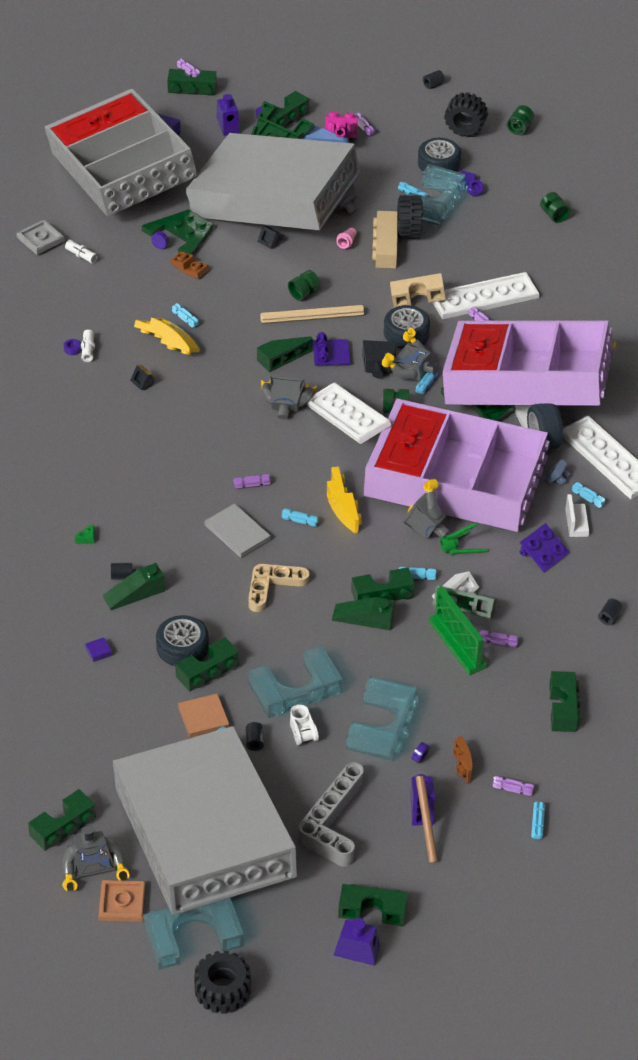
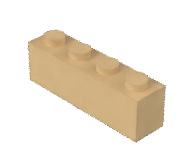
(385, 239)

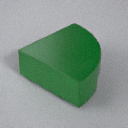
(86, 536)

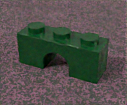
(201, 85)
(294, 107)
(399, 586)
(195, 673)
(564, 714)
(50, 831)
(356, 899)

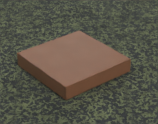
(203, 715)
(122, 901)

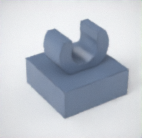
(558, 473)

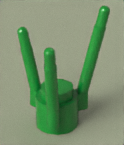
(450, 542)

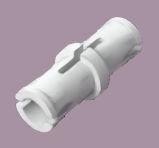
(74, 248)
(87, 345)

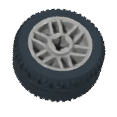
(439, 152)
(401, 319)
(547, 419)
(180, 638)

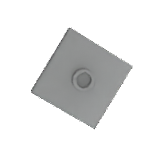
(40, 237)

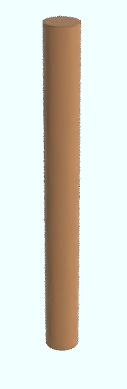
(427, 824)

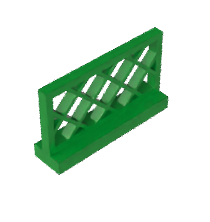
(457, 633)

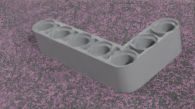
(314, 828)

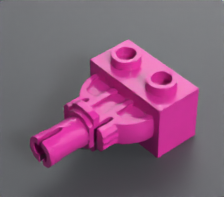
(342, 125)

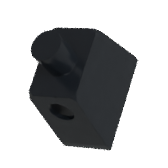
(373, 354)

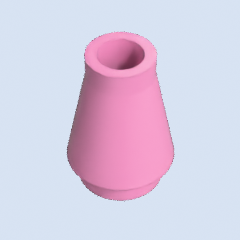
(346, 238)

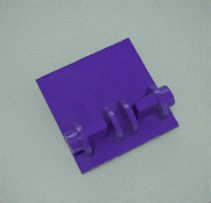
(330, 351)
(543, 547)

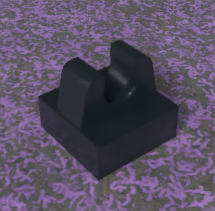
(268, 237)
(142, 377)

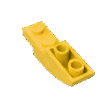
(171, 334)
(343, 502)

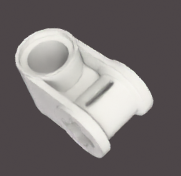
(302, 724)

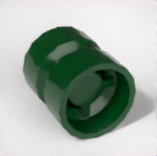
(520, 120)
(555, 207)
(304, 285)
(388, 394)

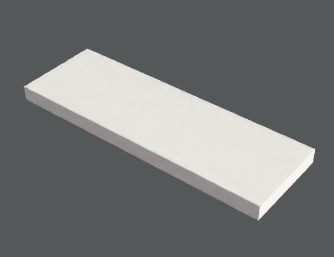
(487, 295)
(348, 413)
(604, 454)

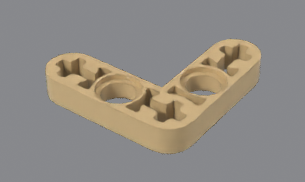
(265, 579)

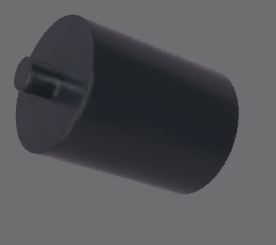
(433, 79)
(121, 570)
(610, 611)
(254, 736)

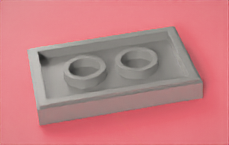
(237, 530)

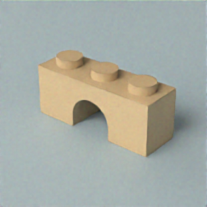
(406, 289)

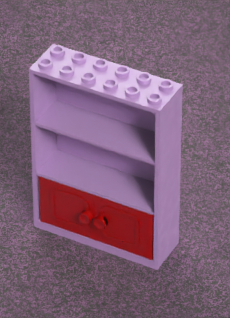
(528, 363)
(479, 463)

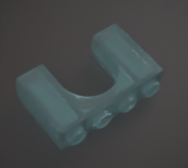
(446, 182)
(280, 699)
(384, 740)
(162, 925)

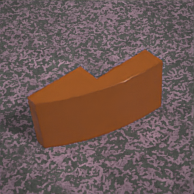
(188, 265)
(463, 755)

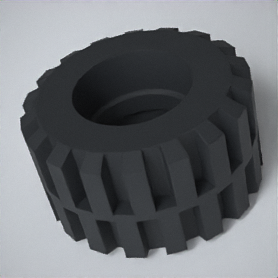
(468, 104)
(409, 216)
(222, 997)

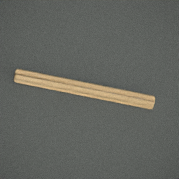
(307, 314)

